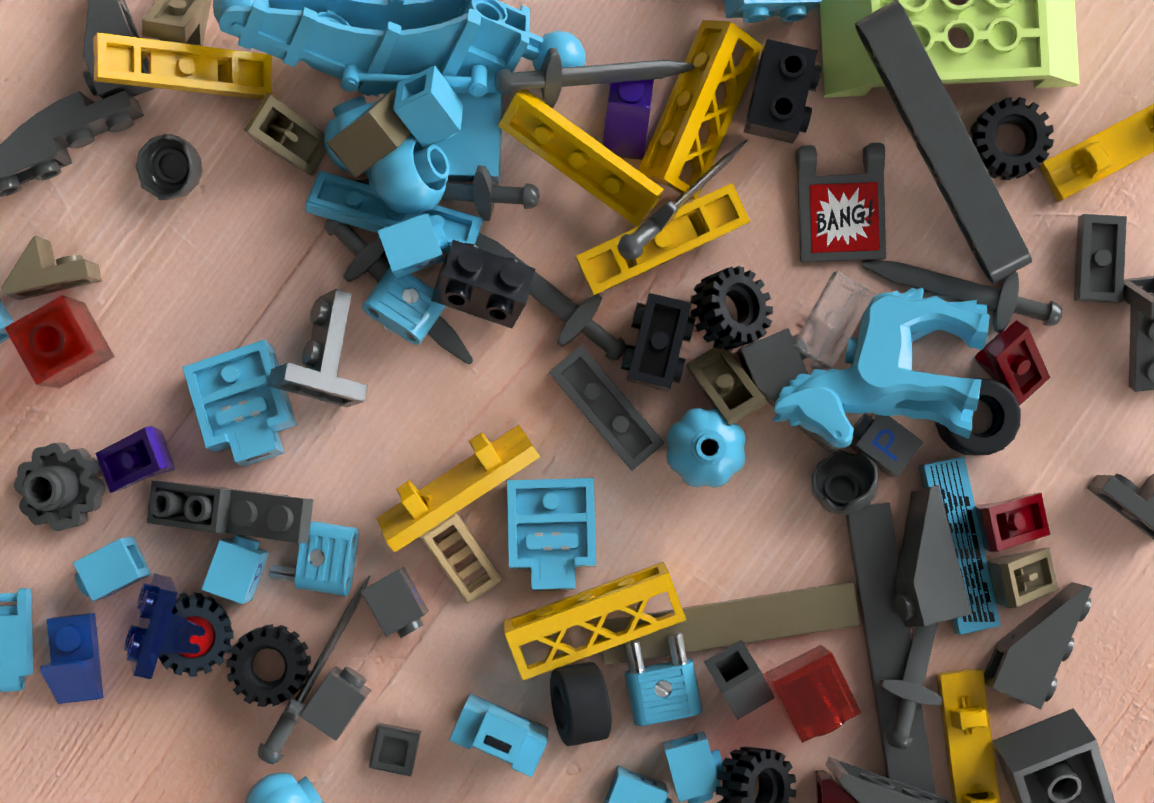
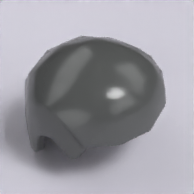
(168, 167)
(845, 482)

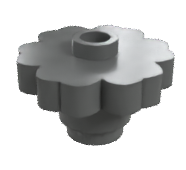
(59, 486)

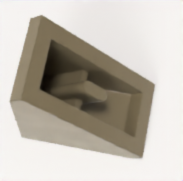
(286, 134)
(370, 136)
(1022, 577)

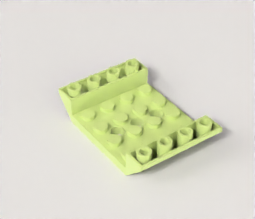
(1005, 42)

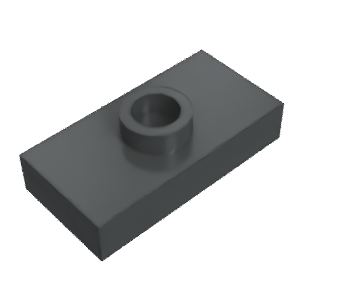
(1100, 258)

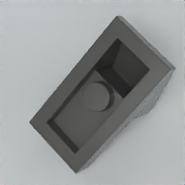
(1122, 497)

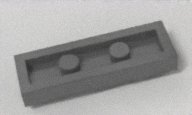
(606, 407)

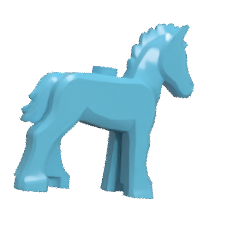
(882, 370)

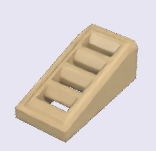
(436, 548)

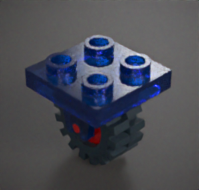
(181, 632)

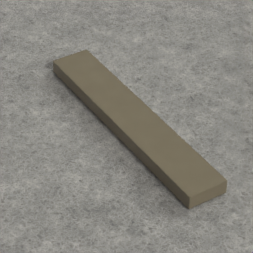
(746, 620)

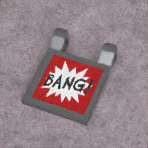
(841, 213)

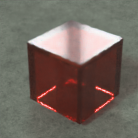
(59, 342)
(813, 693)

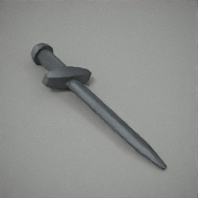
(553, 76)
(485, 194)
(632, 245)
(370, 259)
(1003, 300)
(577, 318)
(911, 689)
(271, 749)

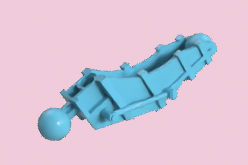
(387, 41)

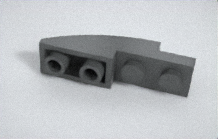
(41, 143)
(230, 511)

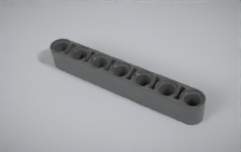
(943, 141)

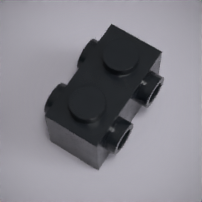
(782, 86)
(483, 284)
(662, 328)

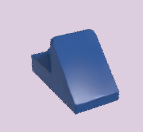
(75, 659)

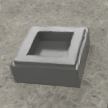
(394, 749)

